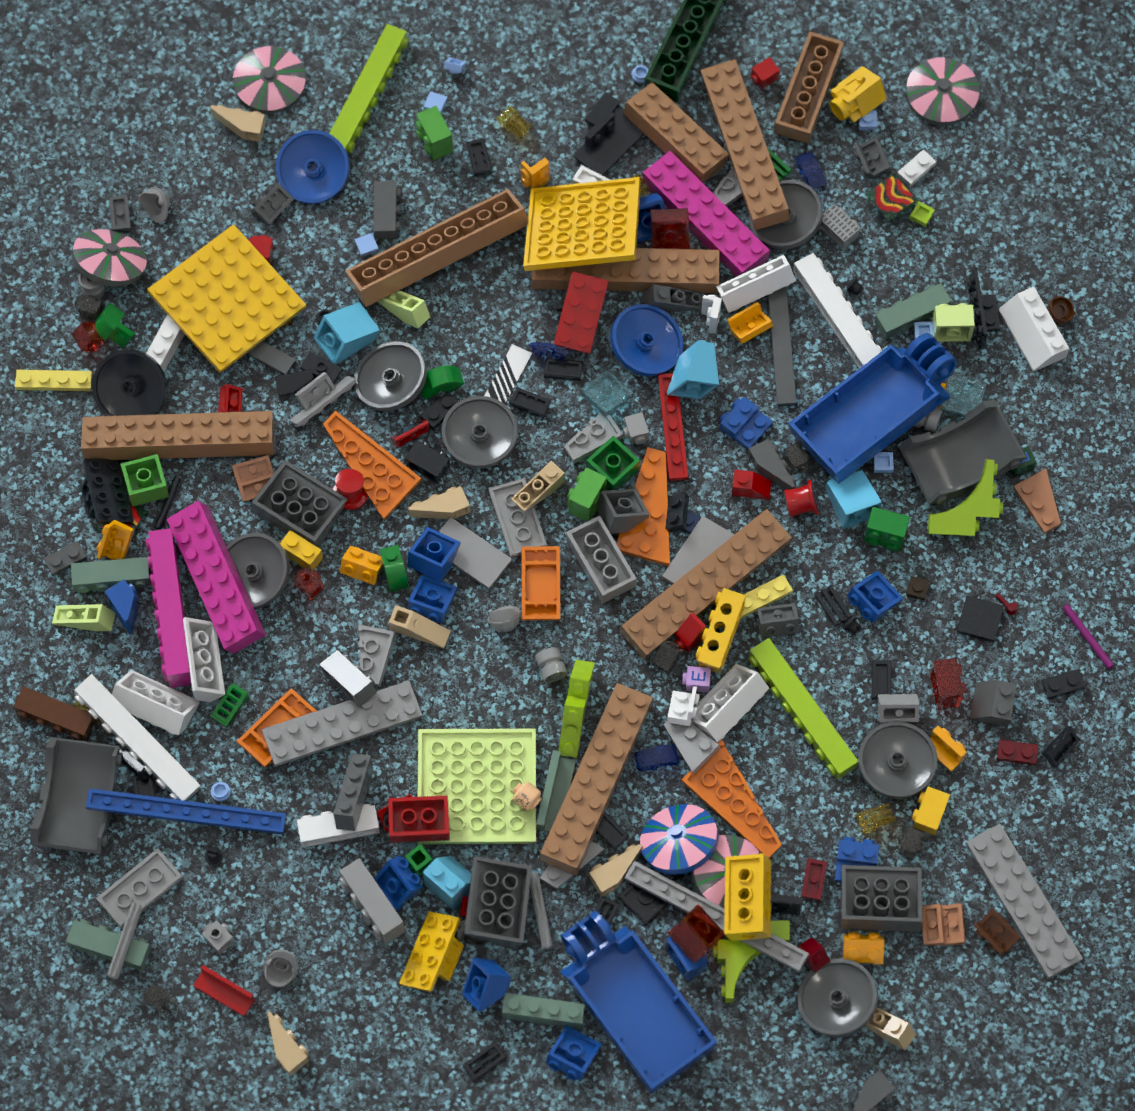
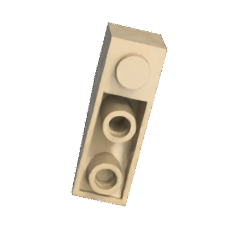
(243, 123)
(539, 487)
(443, 506)
(418, 627)
(610, 875)
(892, 1029)
(287, 1051)

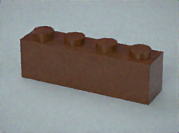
(54, 713)

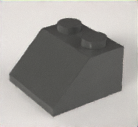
(621, 509)
(993, 702)

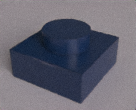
(692, 520)

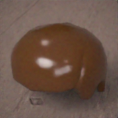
(1061, 309)

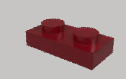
(1017, 752)
(813, 879)

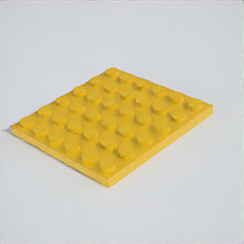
(582, 224)
(226, 298)

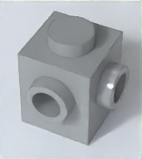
(635, 429)
(218, 936)

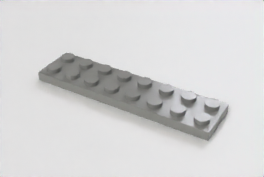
(341, 724)
(1024, 901)

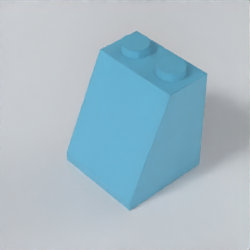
(345, 332)
(695, 371)
(853, 498)
(447, 880)

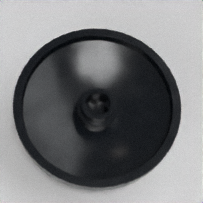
(129, 384)

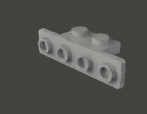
(318, 395)

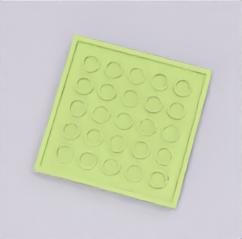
(478, 776)

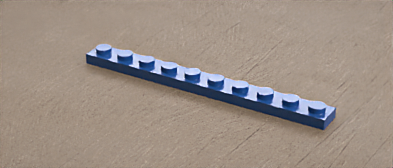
(185, 811)

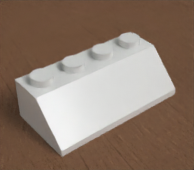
(1034, 329)
(204, 659)
(729, 701)
(155, 702)

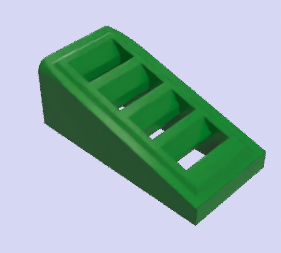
(224, 702)

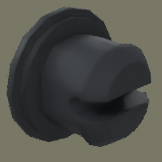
(854, 286)
(852, 625)
(213, 855)

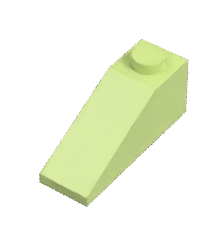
(407, 308)
(86, 617)

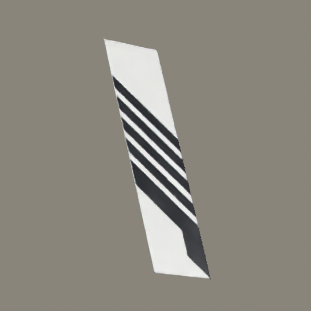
(508, 374)

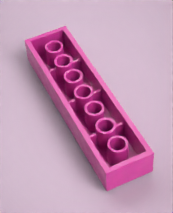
(707, 215)
(216, 577)
(169, 607)

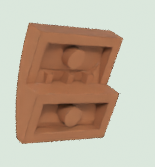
(252, 476)
(943, 925)

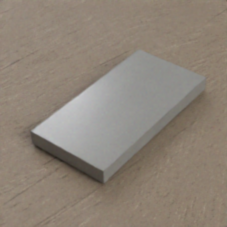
(518, 527)
(700, 543)
(475, 555)
(140, 885)

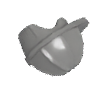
(155, 203)
(504, 618)
(280, 968)

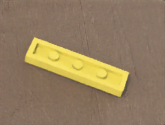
(53, 380)
(765, 595)

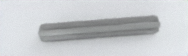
(540, 912)
(124, 941)

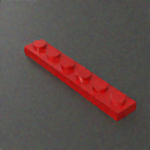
(672, 431)

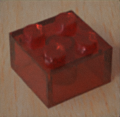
(670, 229)
(947, 684)
(696, 933)

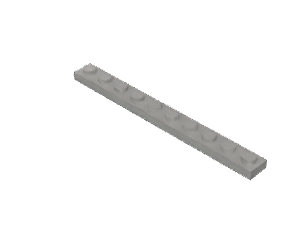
(687, 900)

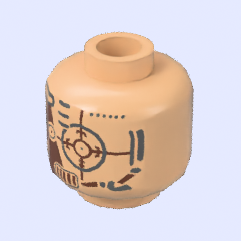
(526, 796)

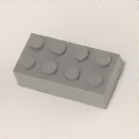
(601, 559)
(372, 901)

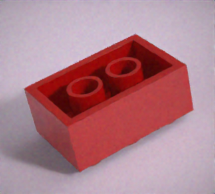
(419, 819)

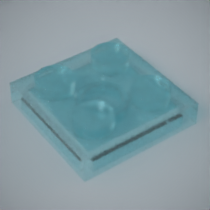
(606, 393)
(964, 395)

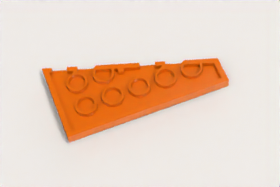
(385, 477)
(650, 538)
(729, 796)

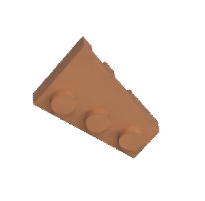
(1039, 501)

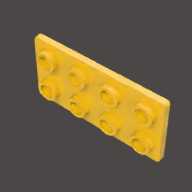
(433, 953)

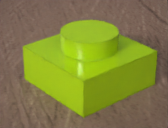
(922, 214)

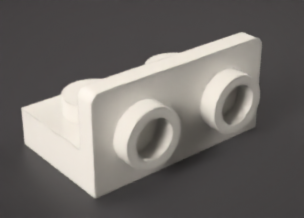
(711, 307)
(682, 707)

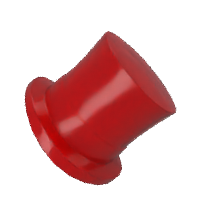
(350, 485)
(801, 500)

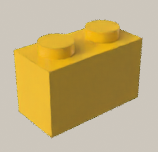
(301, 550)
(931, 810)

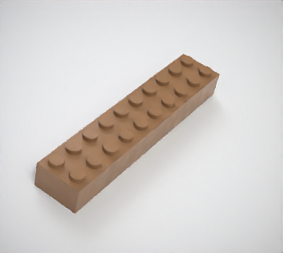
(745, 145)
(436, 247)
(665, 267)
(178, 435)
(700, 586)
(596, 779)

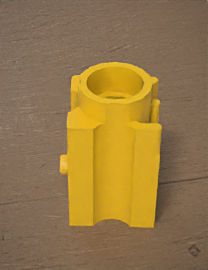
(857, 95)

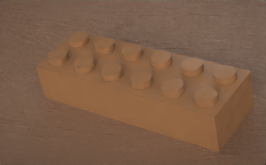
(808, 87)
(675, 132)

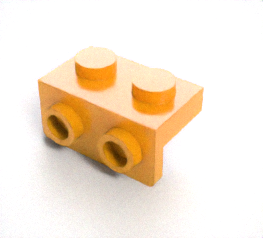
(536, 175)
(749, 323)
(115, 541)
(361, 565)
(948, 751)
(863, 947)

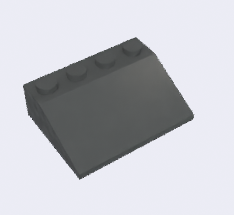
(299, 504)
(881, 898)
(498, 901)

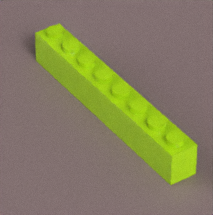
(369, 86)
(803, 709)

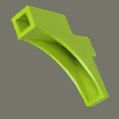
(962, 518)
(575, 707)
(738, 955)

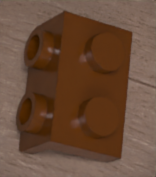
(997, 932)

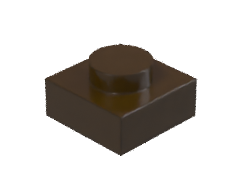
(917, 588)

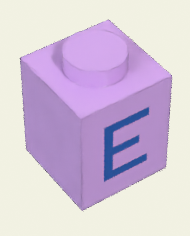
(697, 677)

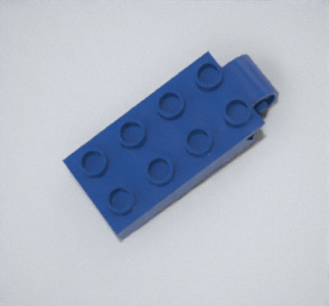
(875, 405)
(634, 1001)

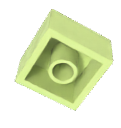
(953, 322)

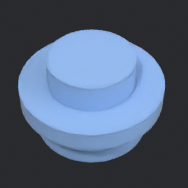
(639, 73)
(220, 791)

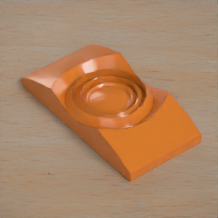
(541, 583)
(286, 708)

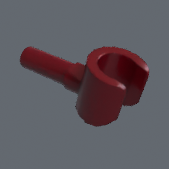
(1011, 608)

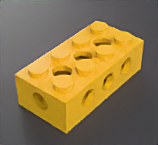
(724, 601)
(757, 905)

